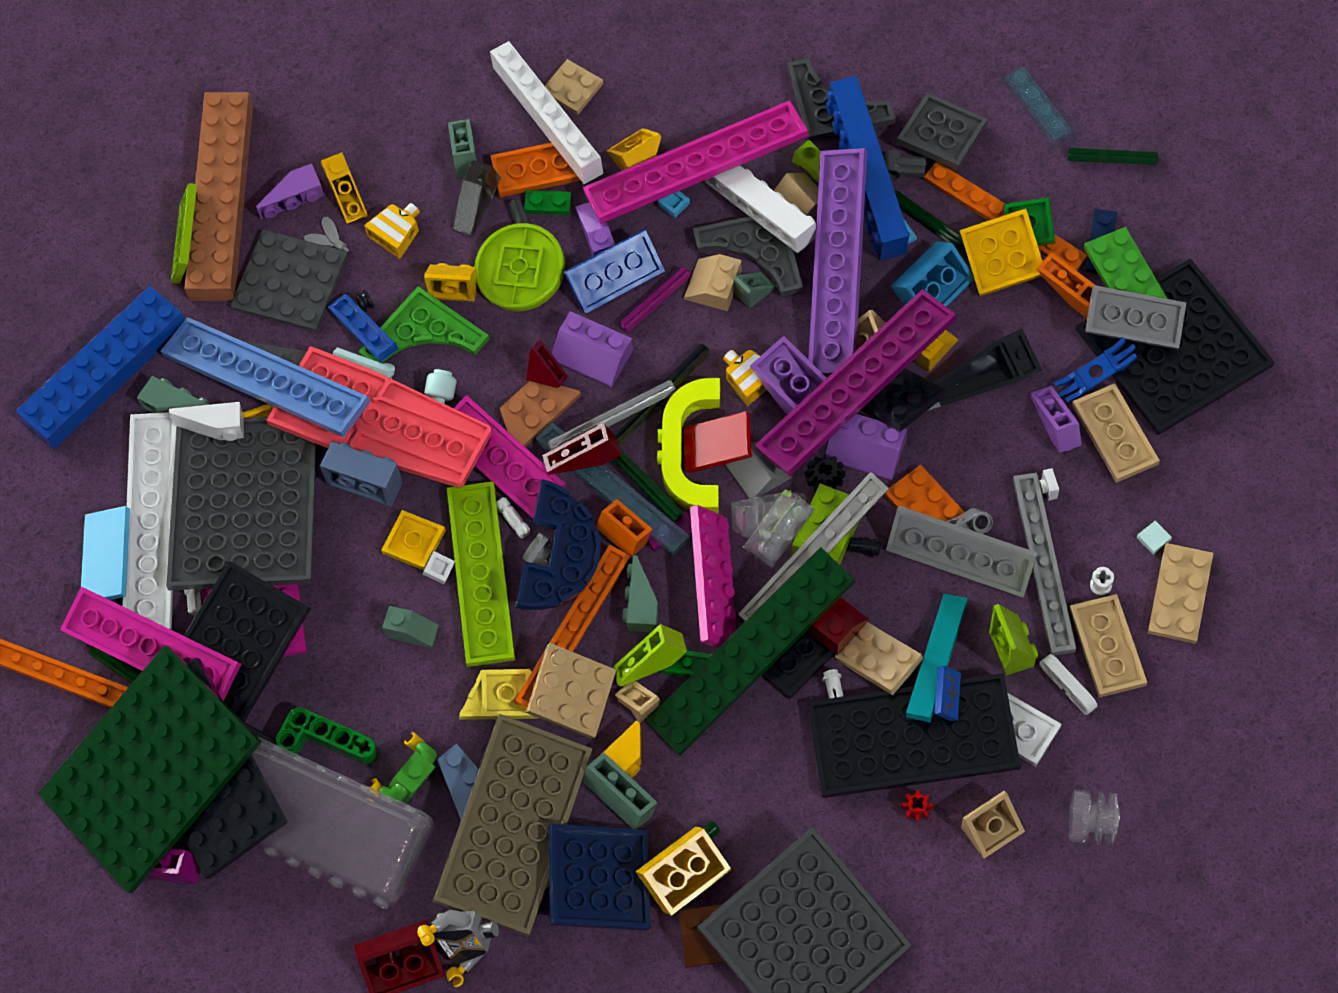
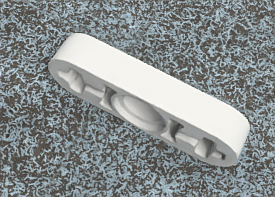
(1068, 682)

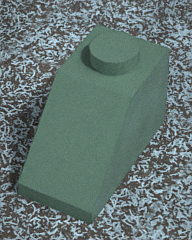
(409, 627)

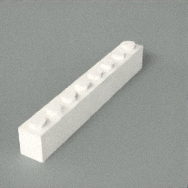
(546, 112)

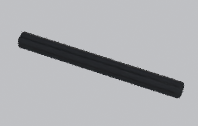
(677, 378)

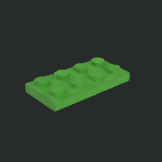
(1122, 264)

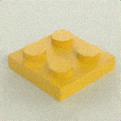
(413, 540)

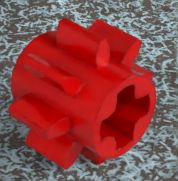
(917, 813)

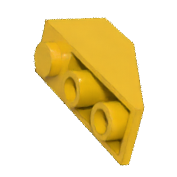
(343, 187)

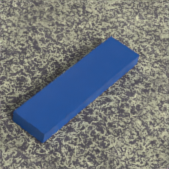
(363, 328)

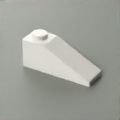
(216, 420)

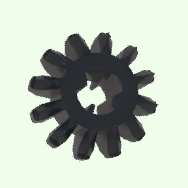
(828, 466)

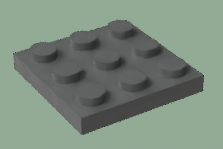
(942, 131)

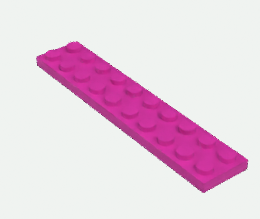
(695, 162)

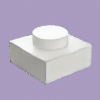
(1049, 484)
(438, 567)

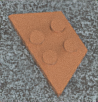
(535, 409)

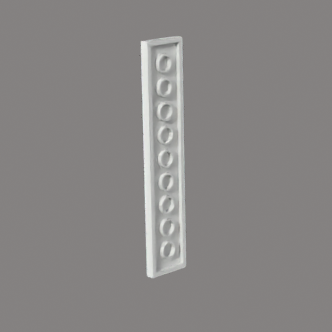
(150, 502)

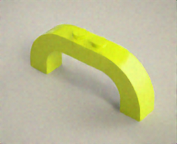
(686, 400)

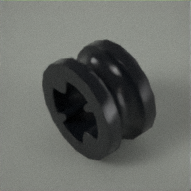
(364, 300)

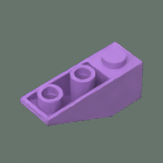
(295, 189)

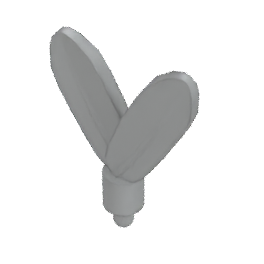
(330, 238)

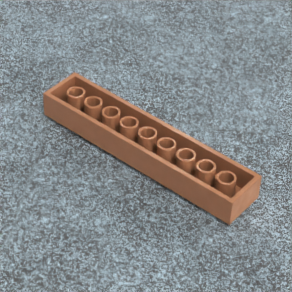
(219, 196)

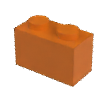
(623, 528)

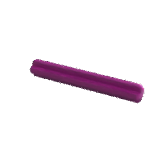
(654, 299)

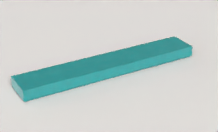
(937, 654)

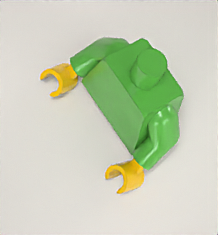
(412, 774)

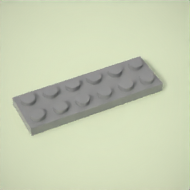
(961, 551)

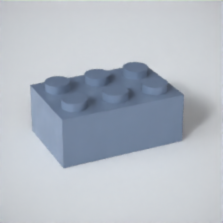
(361, 473)

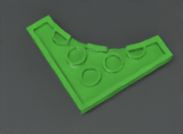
(428, 321)

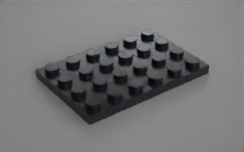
(250, 625)

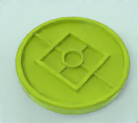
(520, 267)

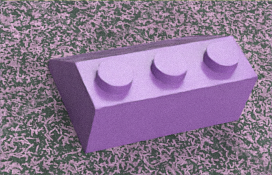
(591, 349)
(868, 446)

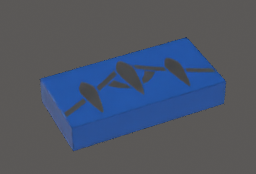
(947, 693)

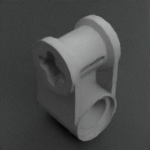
(968, 519)

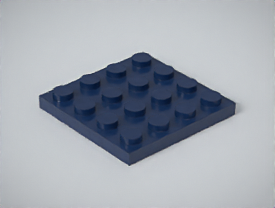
(596, 877)

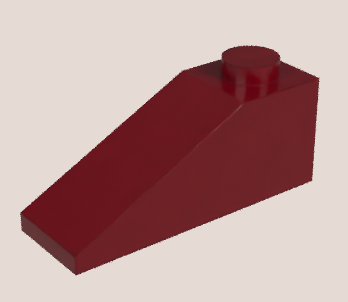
(584, 451)

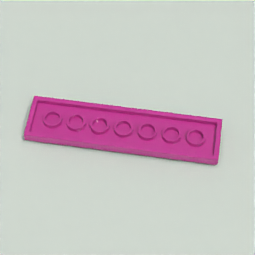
(139, 639)

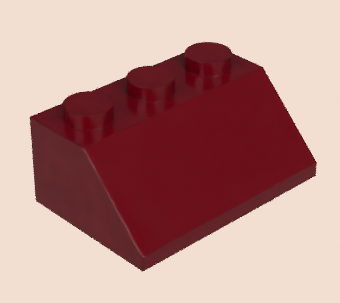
(838, 626)
(398, 961)

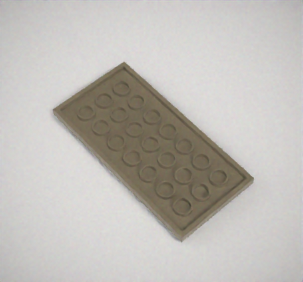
(503, 836)

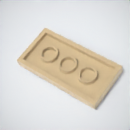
(1115, 433)
(1180, 593)
(1108, 645)

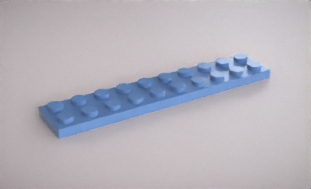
(266, 377)

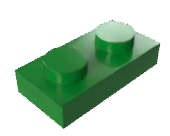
(547, 202)
(687, 664)

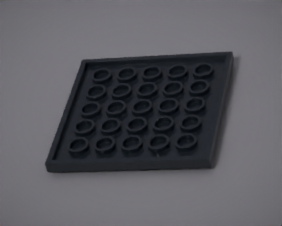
(1211, 360)

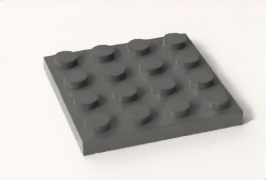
(289, 280)

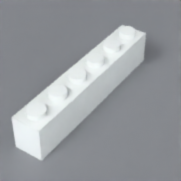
(765, 207)

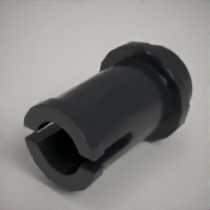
(865, 546)

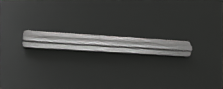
(618, 413)

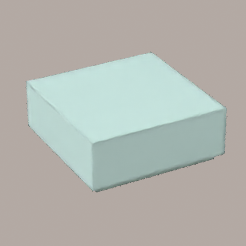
(1154, 537)

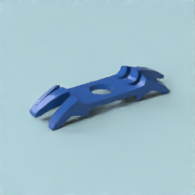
(1106, 361)

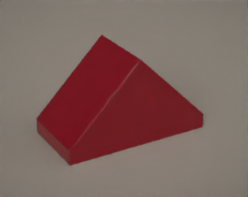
(544, 367)

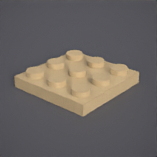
(571, 691)

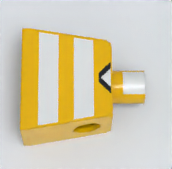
(394, 228)
(742, 377)

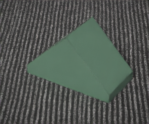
(752, 287)

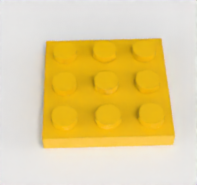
(1002, 252)

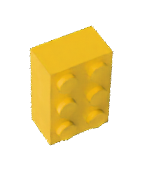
(683, 870)

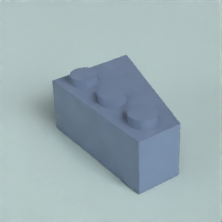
(459, 776)

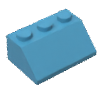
(937, 272)

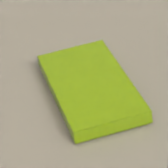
(183, 234)

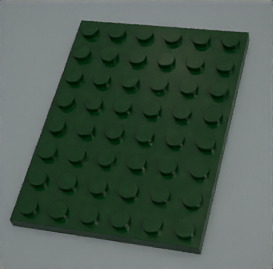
(149, 768)

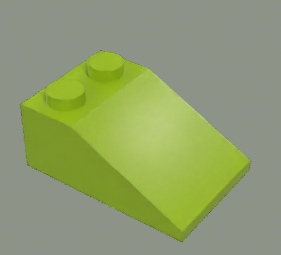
(1011, 640)

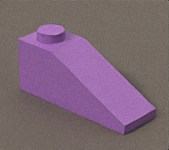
(596, 234)
(1057, 419)

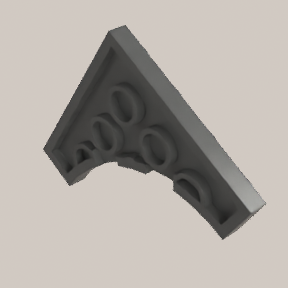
(812, 99)
(756, 243)

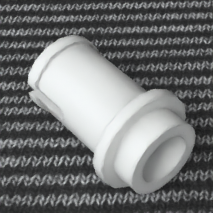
(833, 683)

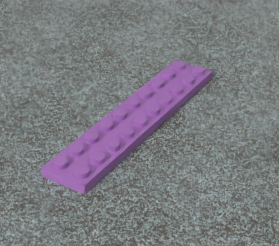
(837, 258)

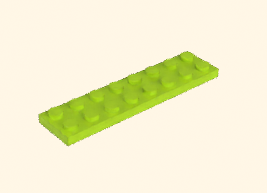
(480, 574)

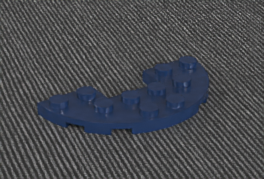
(572, 555)

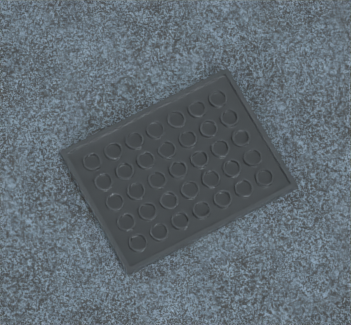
(242, 505)

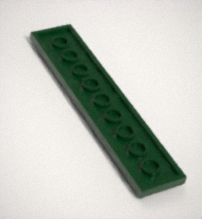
(750, 651)

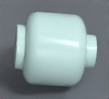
(440, 386)

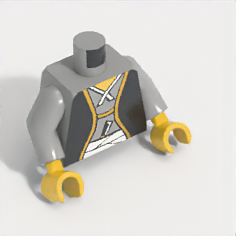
(462, 937)

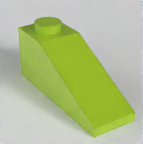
(651, 655)

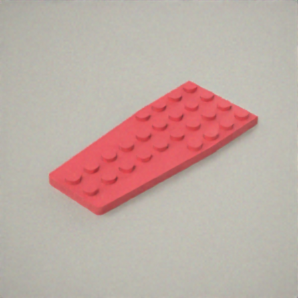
(396, 424)

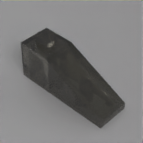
(475, 197)

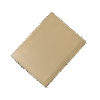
(801, 191)
(992, 825)

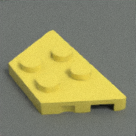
(495, 695)

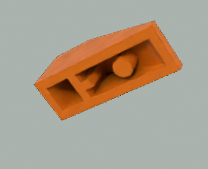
(1067, 283)

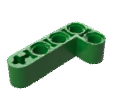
(329, 740)

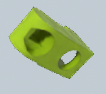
(808, 158)

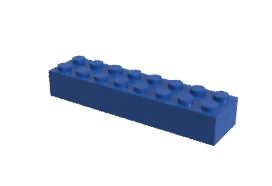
(881, 204)
(100, 367)

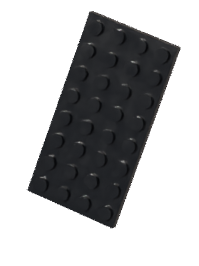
(873, 746)
(238, 815)

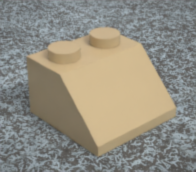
(714, 281)

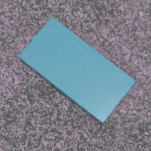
(106, 552)

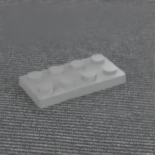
(1135, 317)

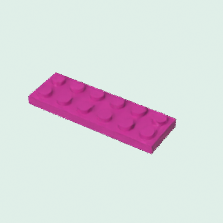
(508, 461)
(713, 576)

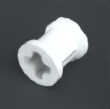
(1099, 588)

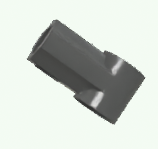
(903, 165)

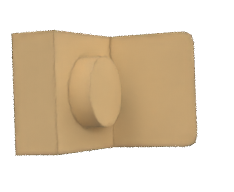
(638, 700)

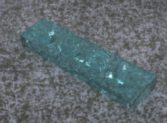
(1038, 105)

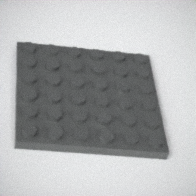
(804, 926)

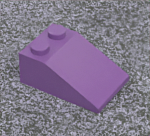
(787, 374)

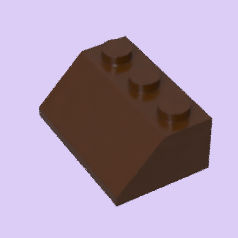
(696, 947)

